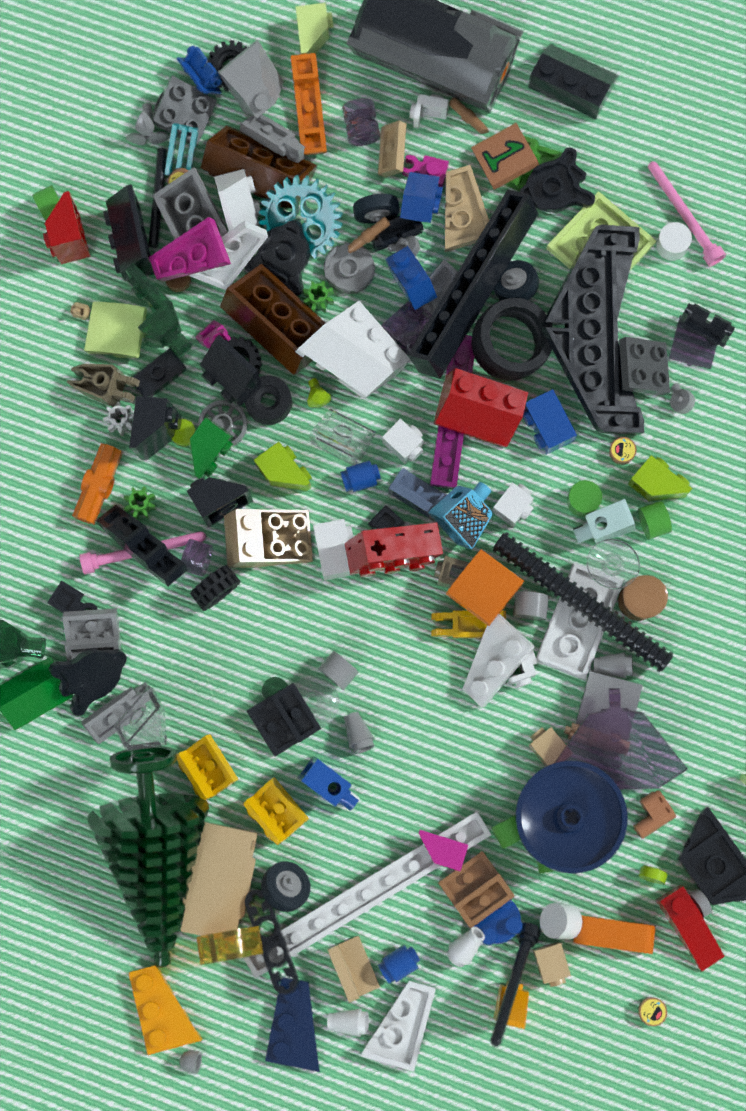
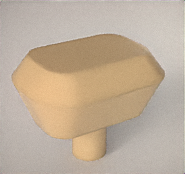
(80, 310)

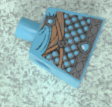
(463, 514)

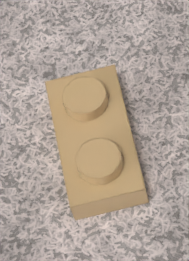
(392, 149)

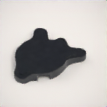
(556, 184)
(284, 255)
(88, 676)

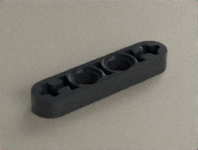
(275, 940)

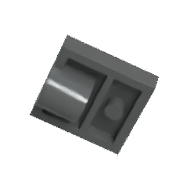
(182, 105)
(644, 366)

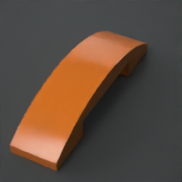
(308, 103)

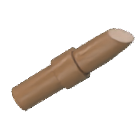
(468, 116)
(368, 235)

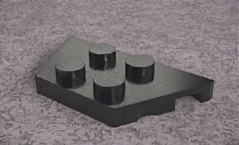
(714, 861)

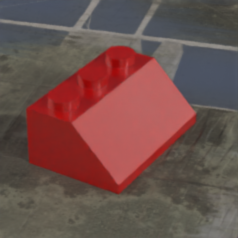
(480, 407)

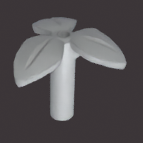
(145, 127)

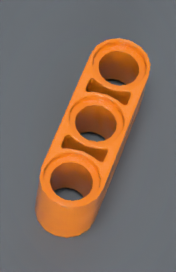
(616, 934)

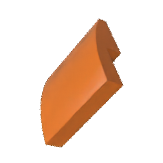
(485, 587)

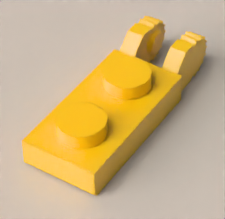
(464, 625)

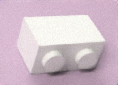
(331, 548)

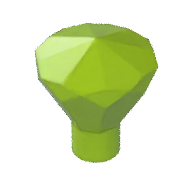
(317, 395)

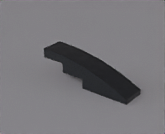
(142, 545)

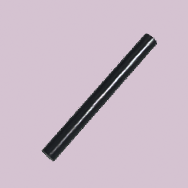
(158, 185)

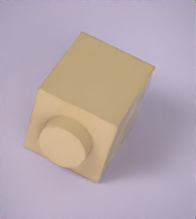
(546, 745)
(552, 964)

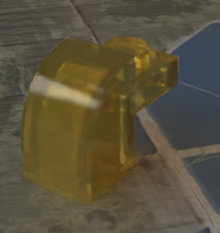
(229, 945)

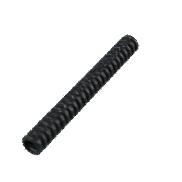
(583, 602)

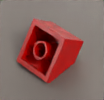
(65, 232)

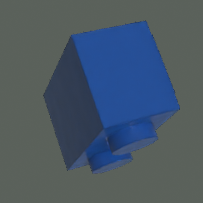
(421, 197)
(411, 278)
(549, 422)

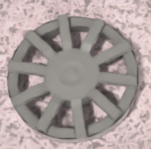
(224, 420)

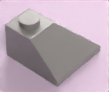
(252, 80)

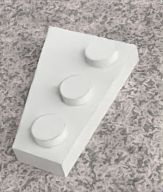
(241, 246)
(496, 660)
(402, 1029)

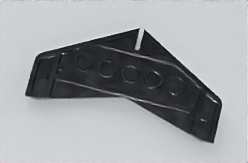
(589, 342)

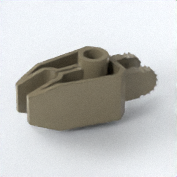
(103, 383)

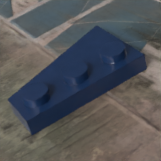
(292, 1030)

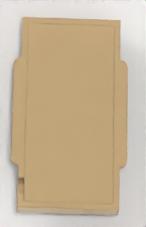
(219, 880)

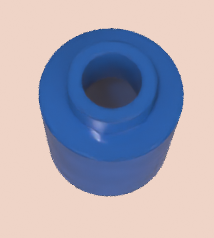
(360, 476)
(399, 963)

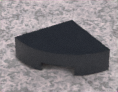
(385, 519)

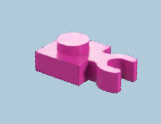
(429, 166)
(210, 332)

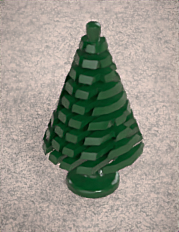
(151, 847)

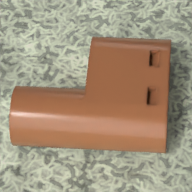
(658, 813)

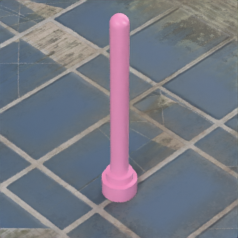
(712, 252)
(91, 562)

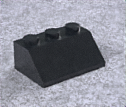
(572, 80)
(127, 232)

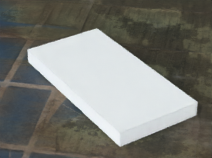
(570, 638)

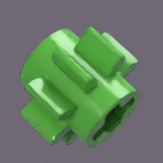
(314, 291)
(140, 494)

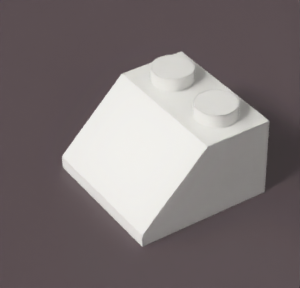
(236, 198)

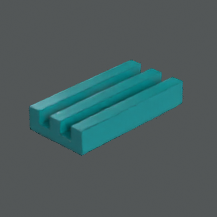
(172, 144)

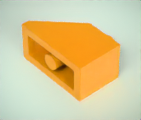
(519, 1009)

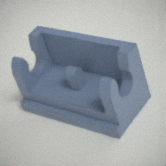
(415, 492)

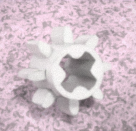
(113, 415)

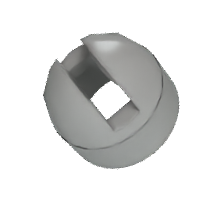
(191, 1061)

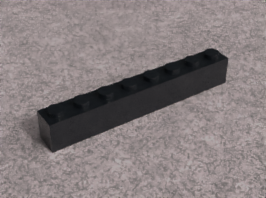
(473, 284)

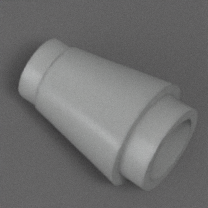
(614, 665)
(358, 734)

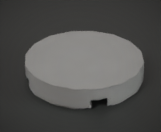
(349, 271)

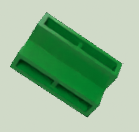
(30, 694)

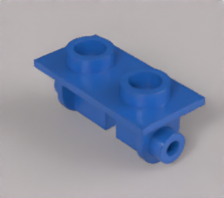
(205, 77)

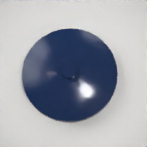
(571, 817)

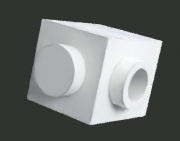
(404, 441)
(514, 504)

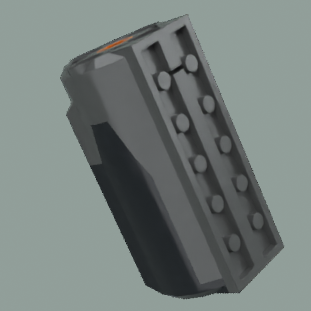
(436, 47)

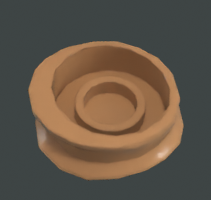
(643, 598)

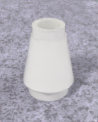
(465, 947)
(349, 1022)

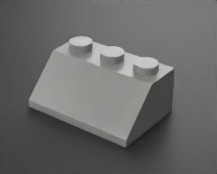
(186, 204)

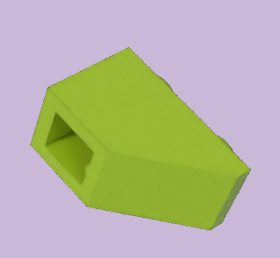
(280, 470)
(657, 482)

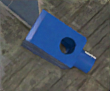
(319, 776)

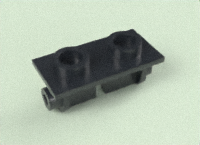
(398, 228)
(695, 321)

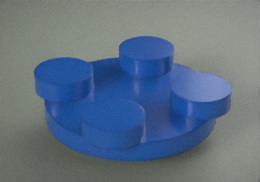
(501, 924)

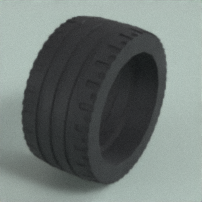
(488, 357)

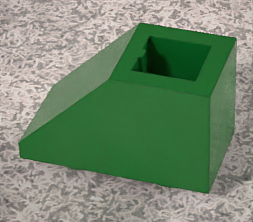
(207, 445)

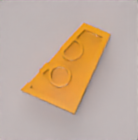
(160, 1014)

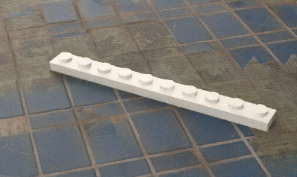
(367, 894)

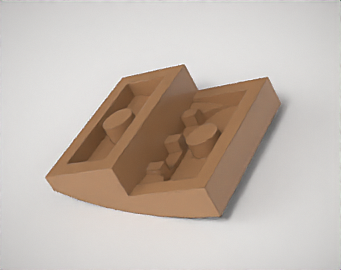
(476, 889)

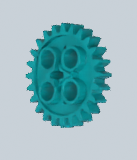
(323, 217)

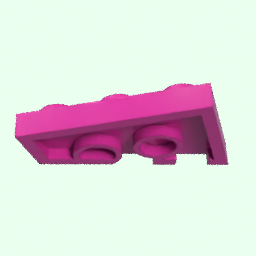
(191, 253)

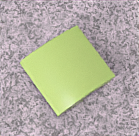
(115, 329)

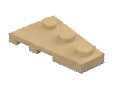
(463, 209)

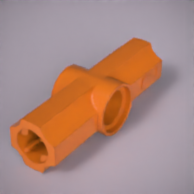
(97, 484)

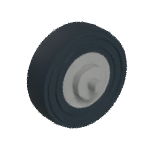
(375, 207)
(517, 281)
(285, 886)

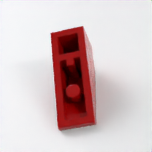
(690, 927)

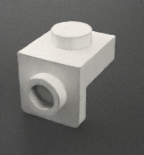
(429, 106)
(528, 671)

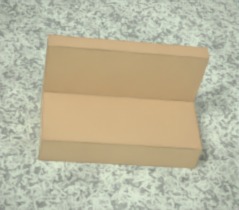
(353, 968)

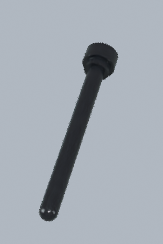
(527, 938)

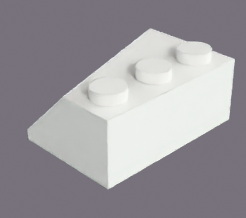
(356, 351)

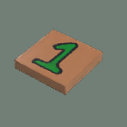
(505, 156)

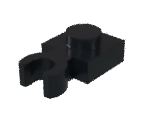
(68, 599)

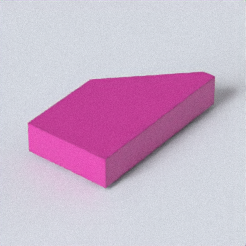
(444, 850)

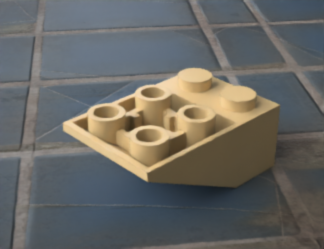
(267, 537)

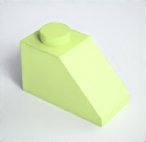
(313, 26)

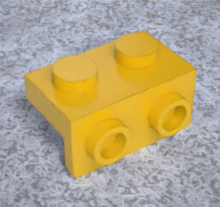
(206, 768)
(275, 811)

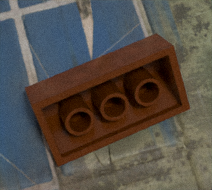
(233, 151)
(272, 316)

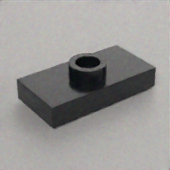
(159, 373)

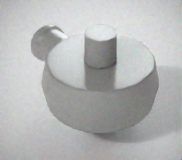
(410, 241)
(682, 400)

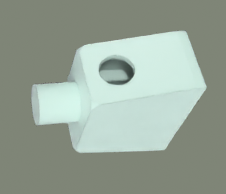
(618, 522)

